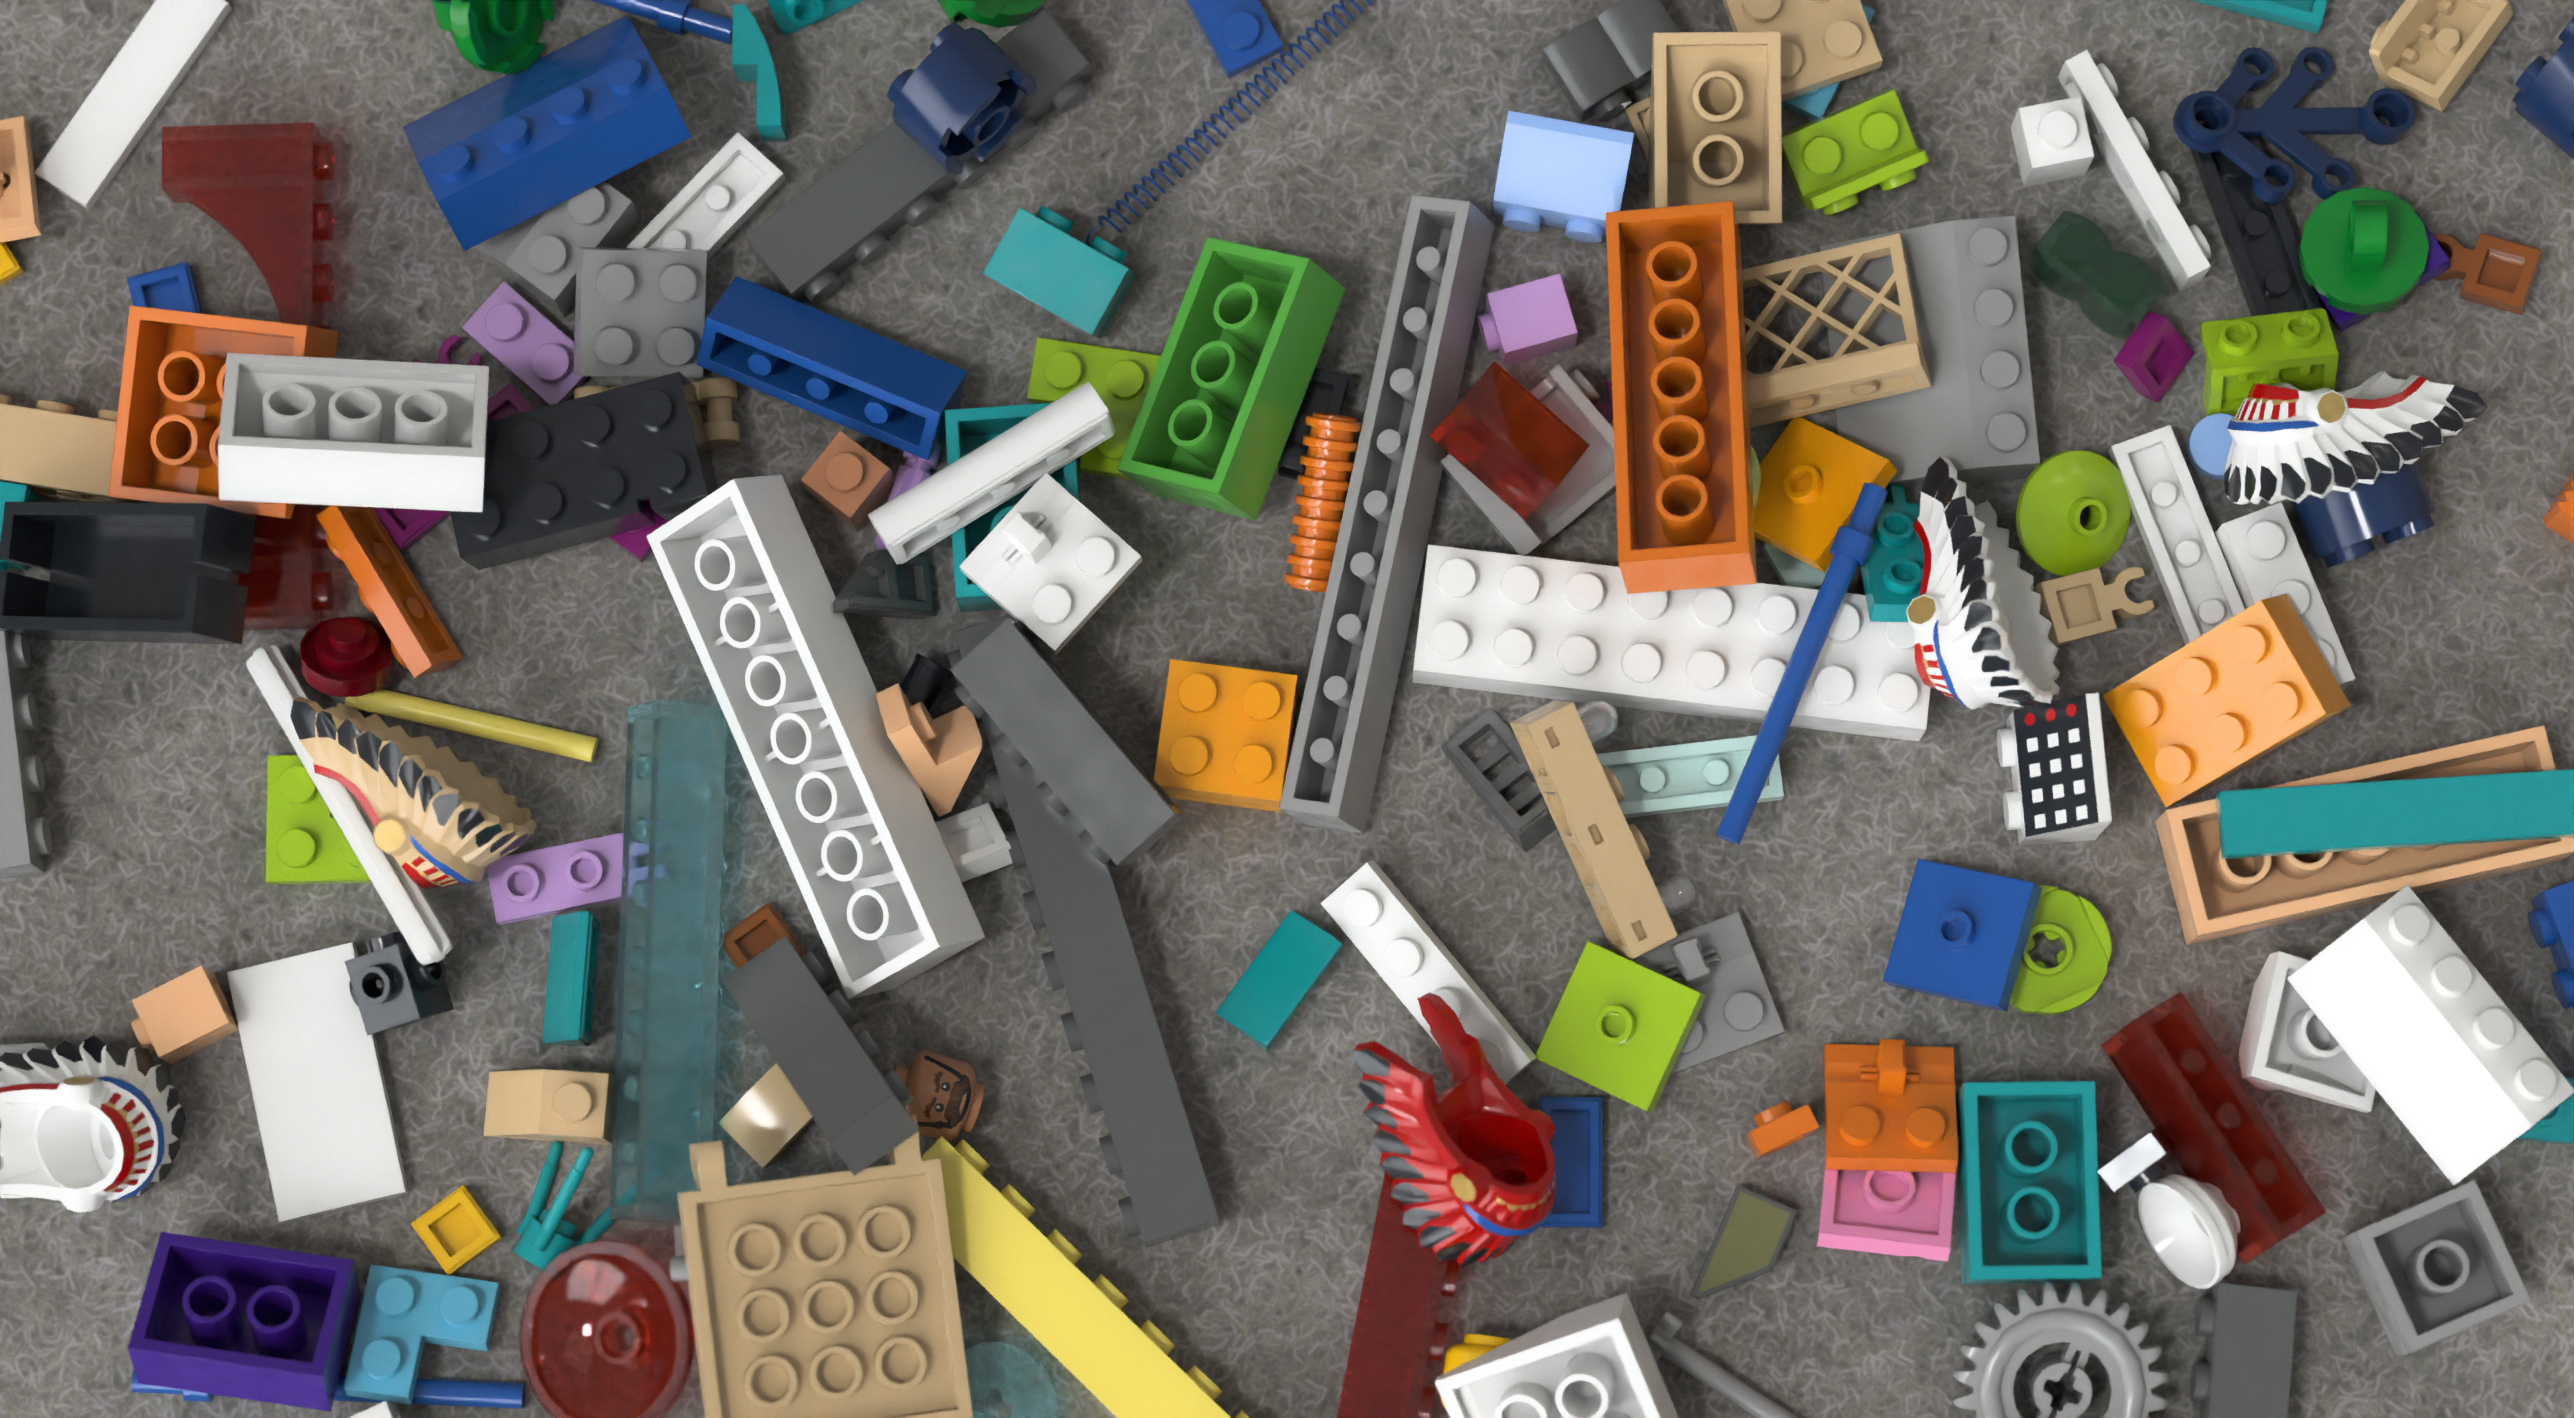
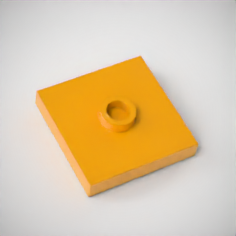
(1811, 489)

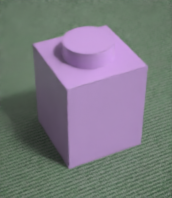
(1528, 321)

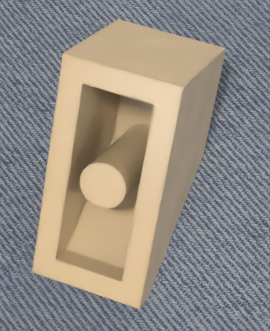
(550, 1106)

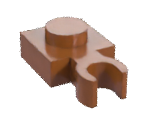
(2494, 272)

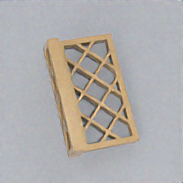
(1848, 375)

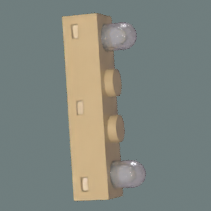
(1594, 829)

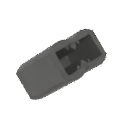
(1607, 57)

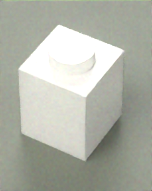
(2052, 141)

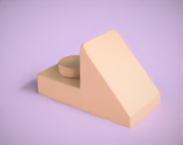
(936, 750)

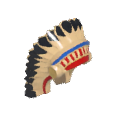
(423, 802)

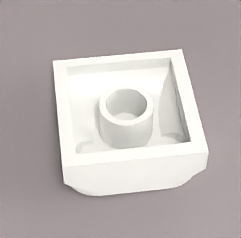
(2291, 1048)

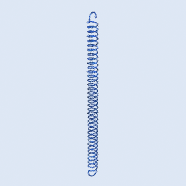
(1222, 114)

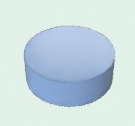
(2210, 445)

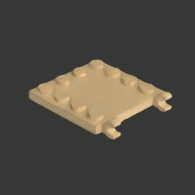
(825, 1292)

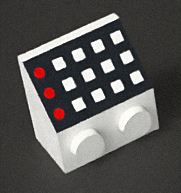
(2056, 771)

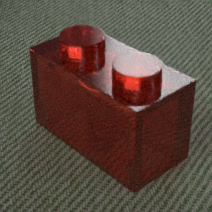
(1509, 440)

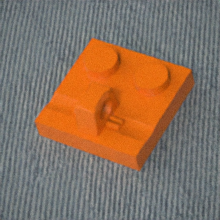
(1889, 1107)

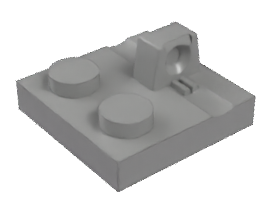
(1724, 967)

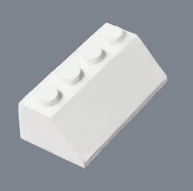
(353, 432)
(2431, 1035)

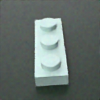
(1685, 776)

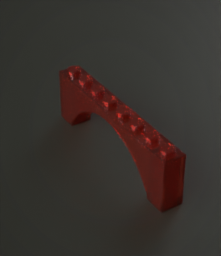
(269, 196)

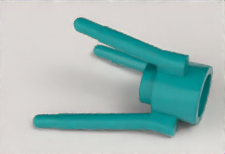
(545, 1231)

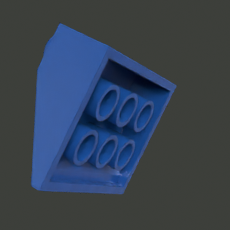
(546, 132)

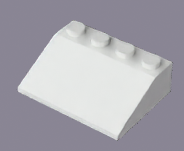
(1569, 1368)

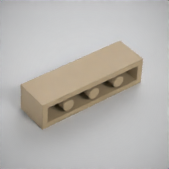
(58, 451)

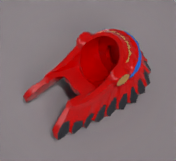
(1464, 1160)

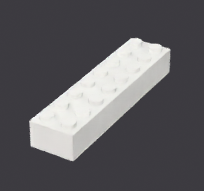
(1689, 651)
(814, 736)

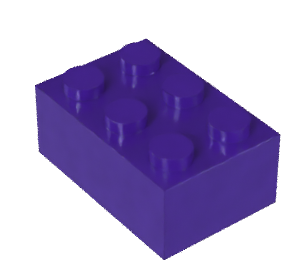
(245, 1321)

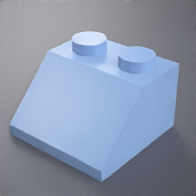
(1560, 175)

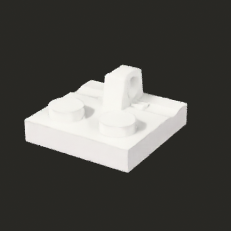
(1050, 563)

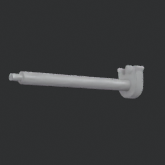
(1663, 1343)

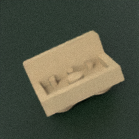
(2436, 45)

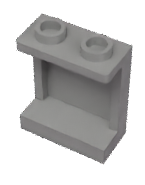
(1588, 482)

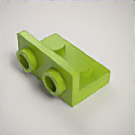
(1851, 152)
(2266, 350)

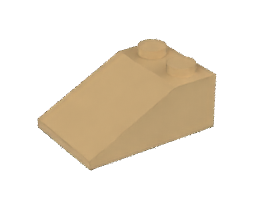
(1717, 122)

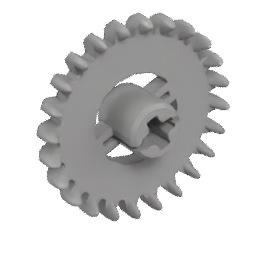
(2084, 1329)

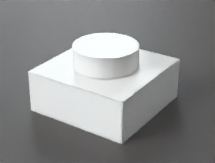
(975, 842)

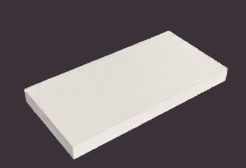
(316, 1085)

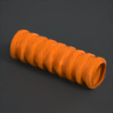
(1321, 498)

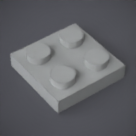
(639, 311)

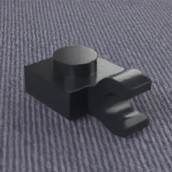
(1324, 395)

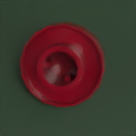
(346, 657)

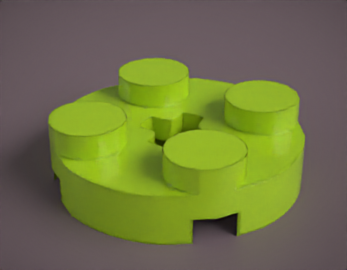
(2080, 963)

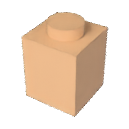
(183, 1016)

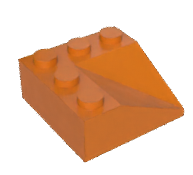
(175, 400)

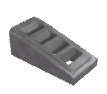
(1534, 824)

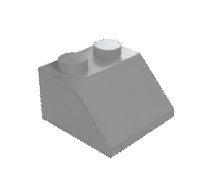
(544, 248)

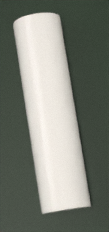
(993, 473)

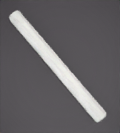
(398, 892)

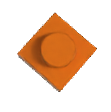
(1779, 1128)

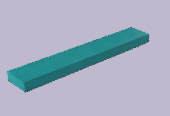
(2396, 814)

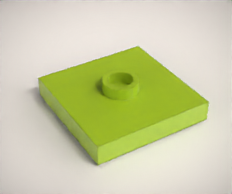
(1620, 1026)

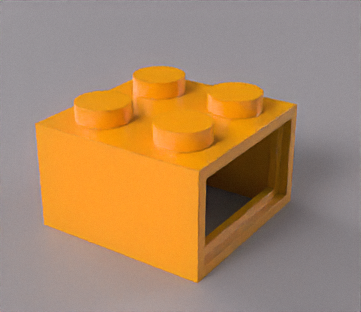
(1226, 734)

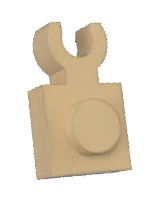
(2084, 606)

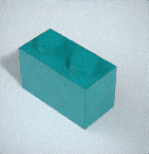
(1060, 271)

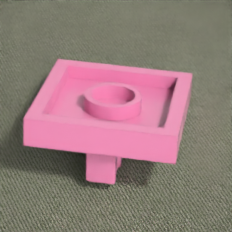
(1888, 1212)

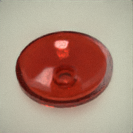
(577, 1328)

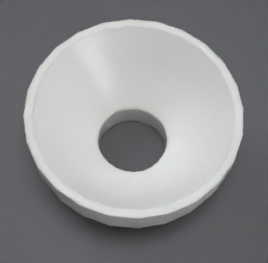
(2190, 1228)

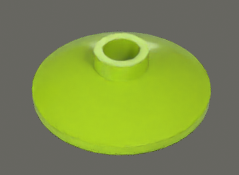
(2052, 507)

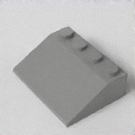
(1975, 349)

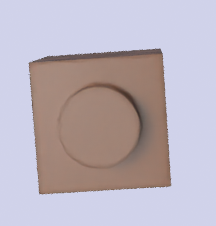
(848, 481)

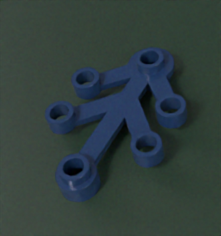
(2286, 125)

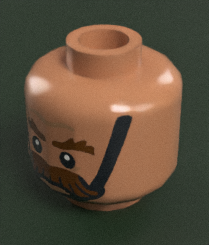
(943, 1094)

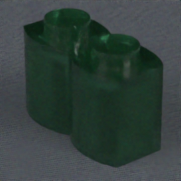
(2082, 266)

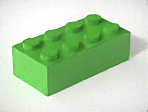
(1231, 378)

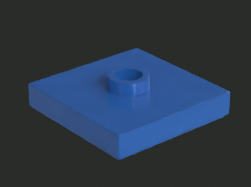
(1962, 934)

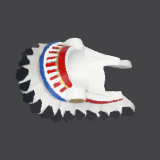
(2329, 440)
(1975, 607)
(86, 1123)

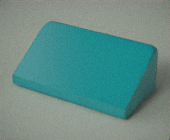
(571, 979)
(1279, 979)

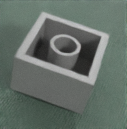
(2436, 1269)

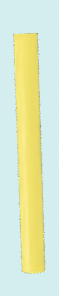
(477, 723)

